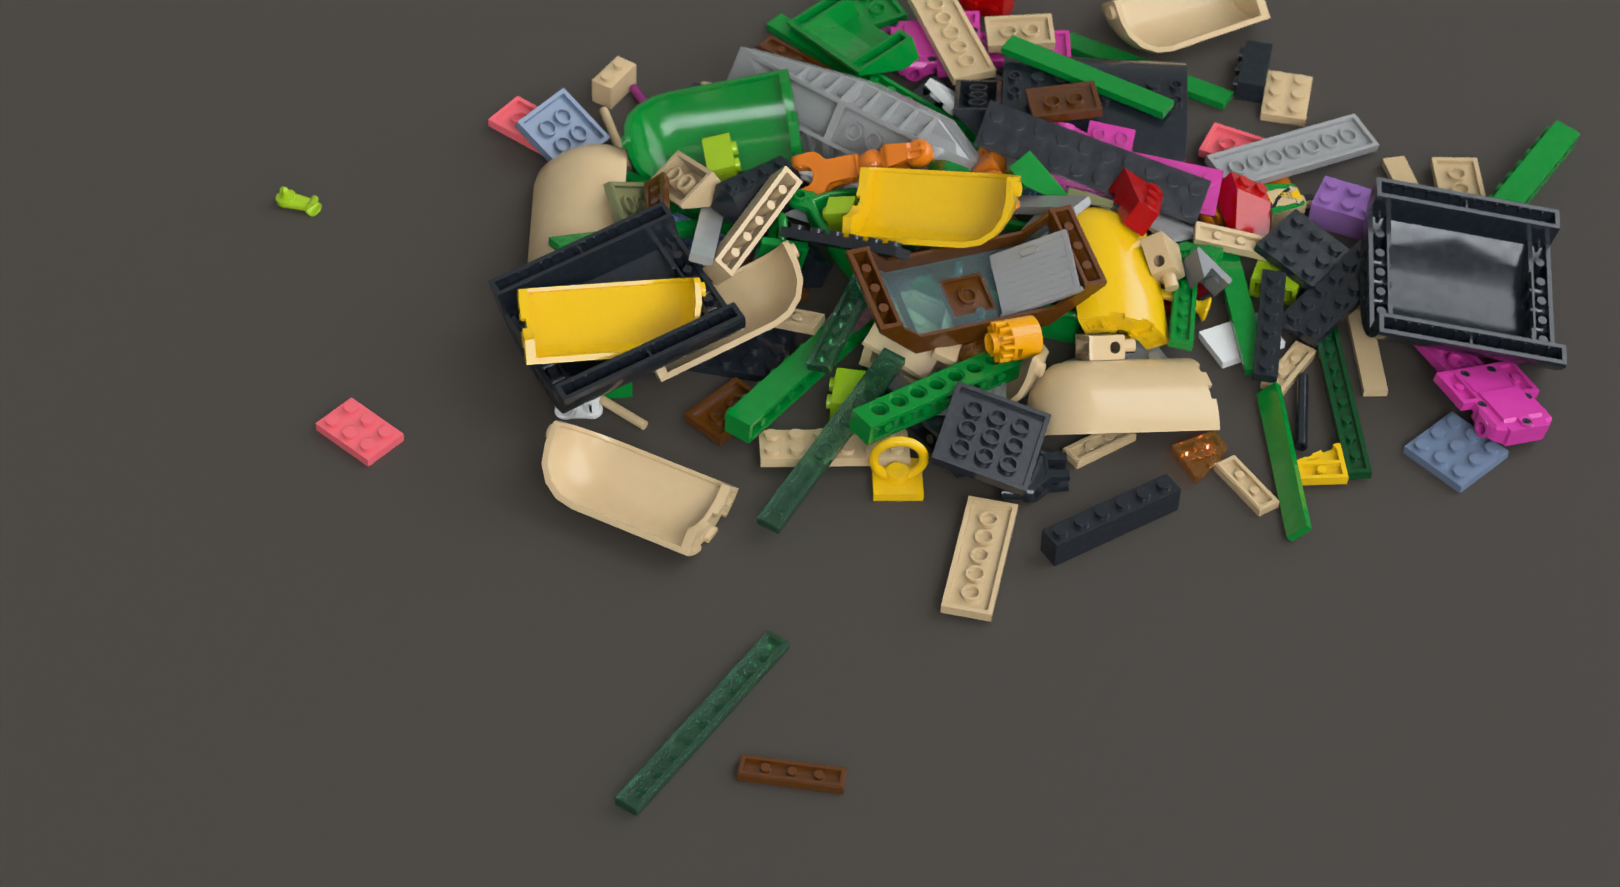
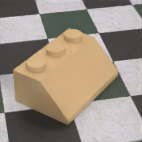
(689, 182)
(915, 364)

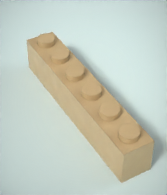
(752, 225)

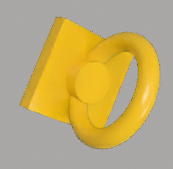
(897, 479)

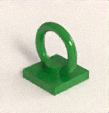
(770, 242)

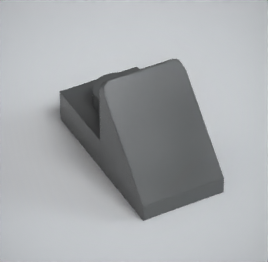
(1203, 269)

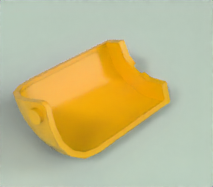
(932, 206)
(1132, 295)
(603, 317)

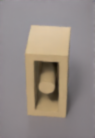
(613, 82)

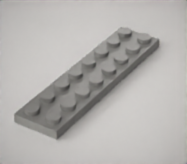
(1296, 150)

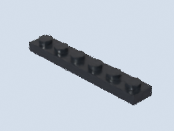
(837, 240)
(1269, 326)

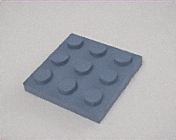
(560, 126)
(1455, 452)

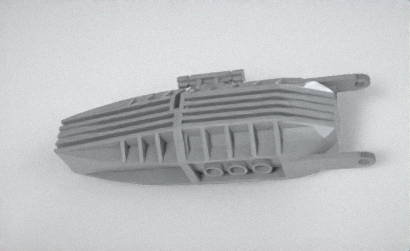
(853, 114)

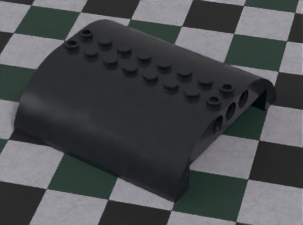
(1153, 135)
(629, 250)
(1459, 273)

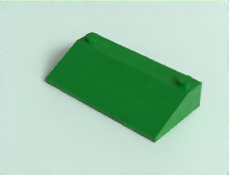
(854, 40)

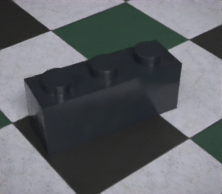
(1252, 71)

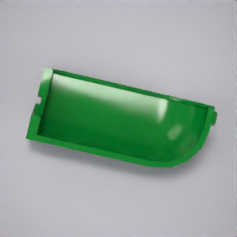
(749, 108)

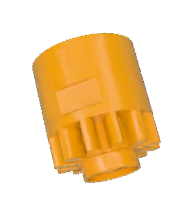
(1014, 339)

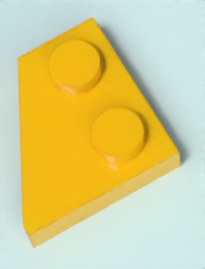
(1324, 468)

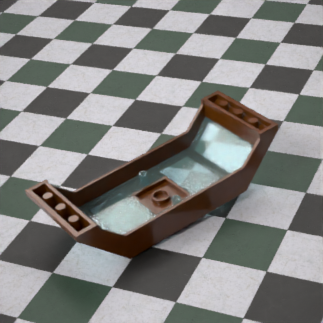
(951, 292)

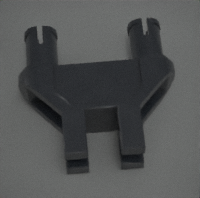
(1047, 477)

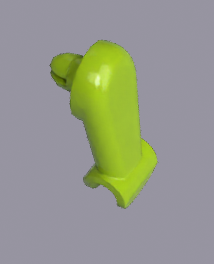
(291, 200)

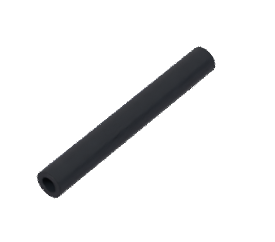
(1302, 395)

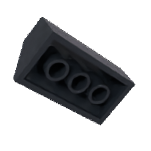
(973, 100)
(736, 193)

